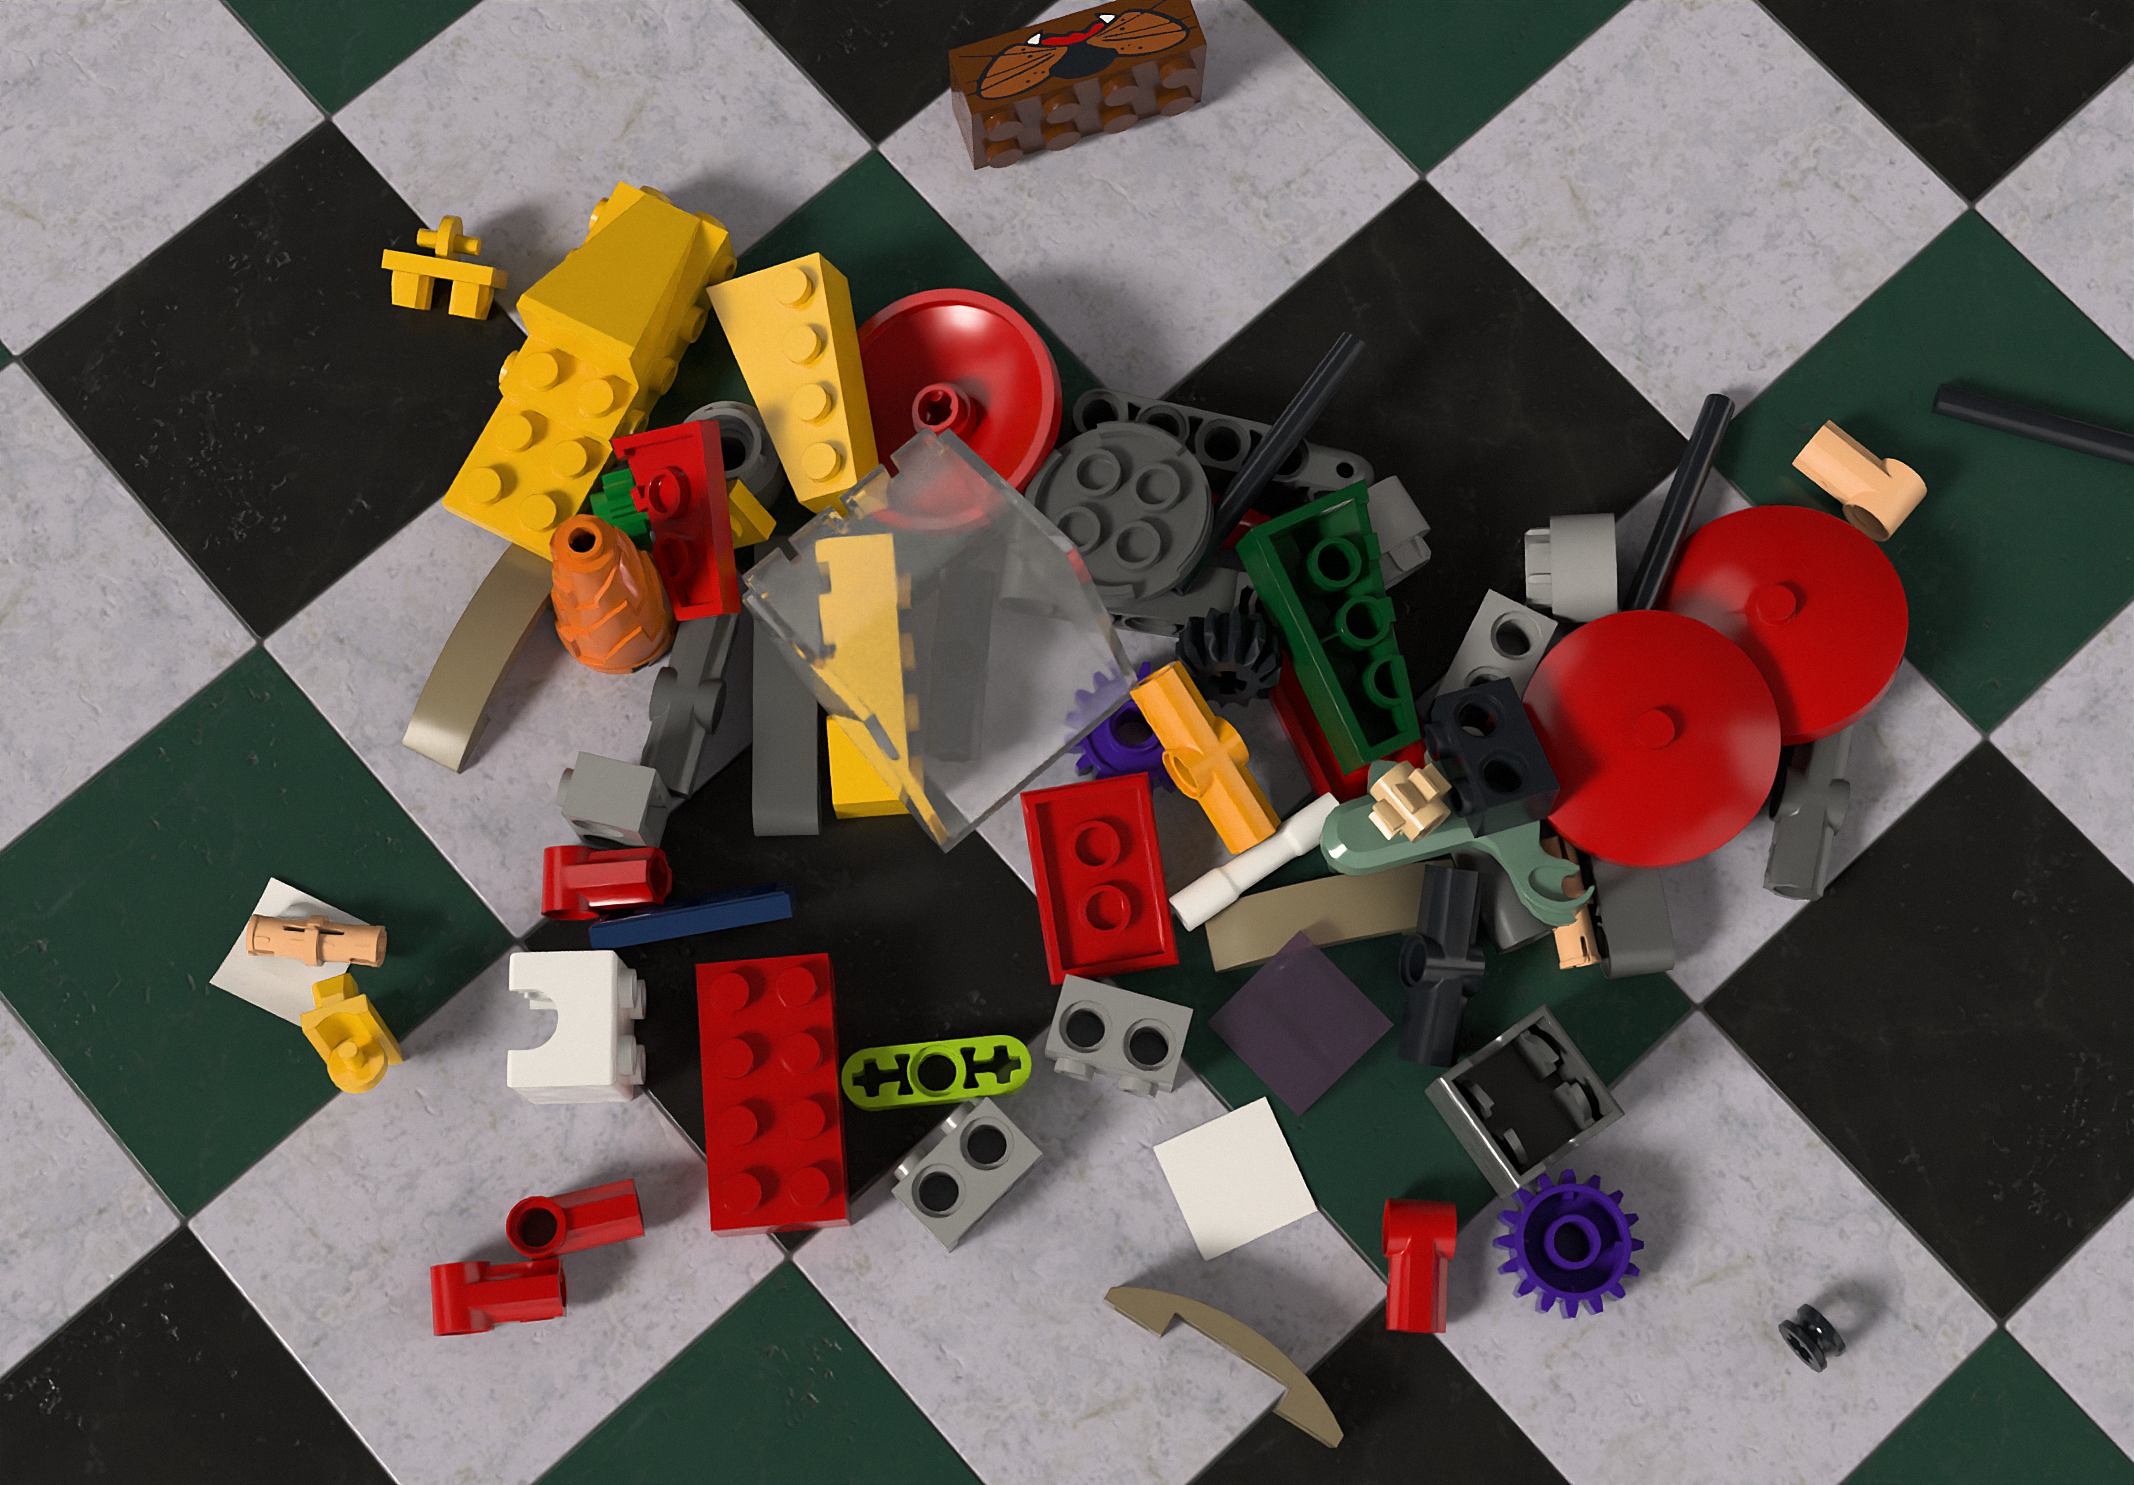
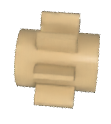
(1410, 801)

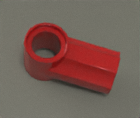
(587, 880)
(583, 1219)
(1419, 1245)
(479, 1295)

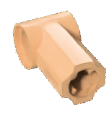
(1873, 491)

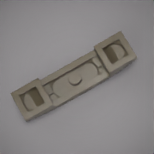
(479, 657)
(1324, 909)
(1300, 1402)

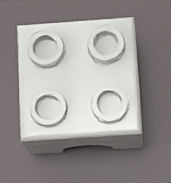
(594, 1043)

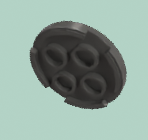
(1130, 506)

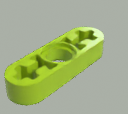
(889, 1092)

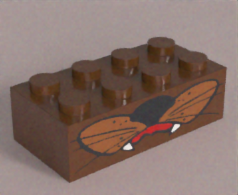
(1076, 78)

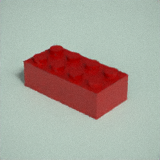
(772, 1095)

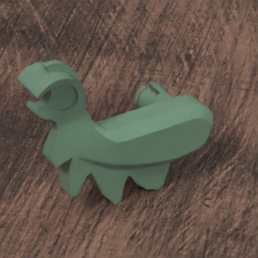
(1359, 848)

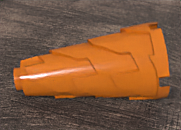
(608, 597)

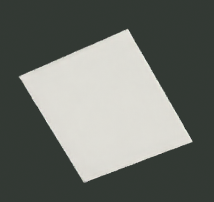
(1235, 1179)

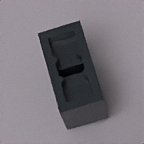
(1504, 755)

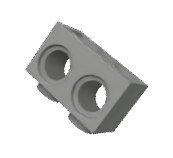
(1481, 658)
(614, 802)
(1122, 1019)
(979, 1185)

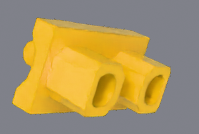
(415, 274)
(349, 1035)

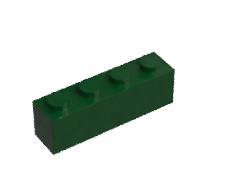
(1333, 617)

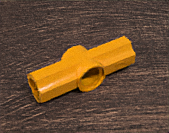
(1205, 757)

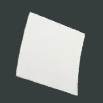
(277, 982)

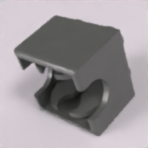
(1523, 1102)

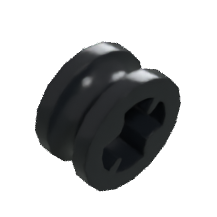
(1812, 1337)

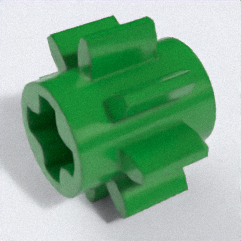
(618, 509)

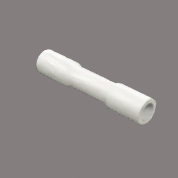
(1225, 883)

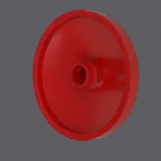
(962, 367)
(1806, 606)
(1653, 738)

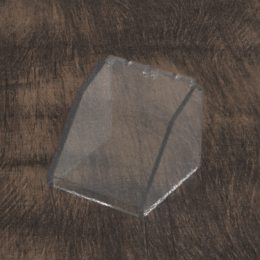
(944, 632)

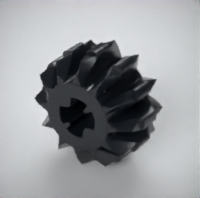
(1231, 656)

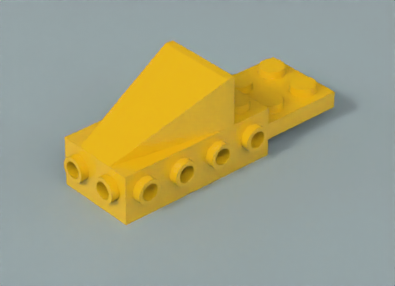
(594, 363)

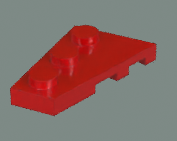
(687, 504)

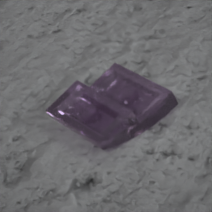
(1299, 1023)

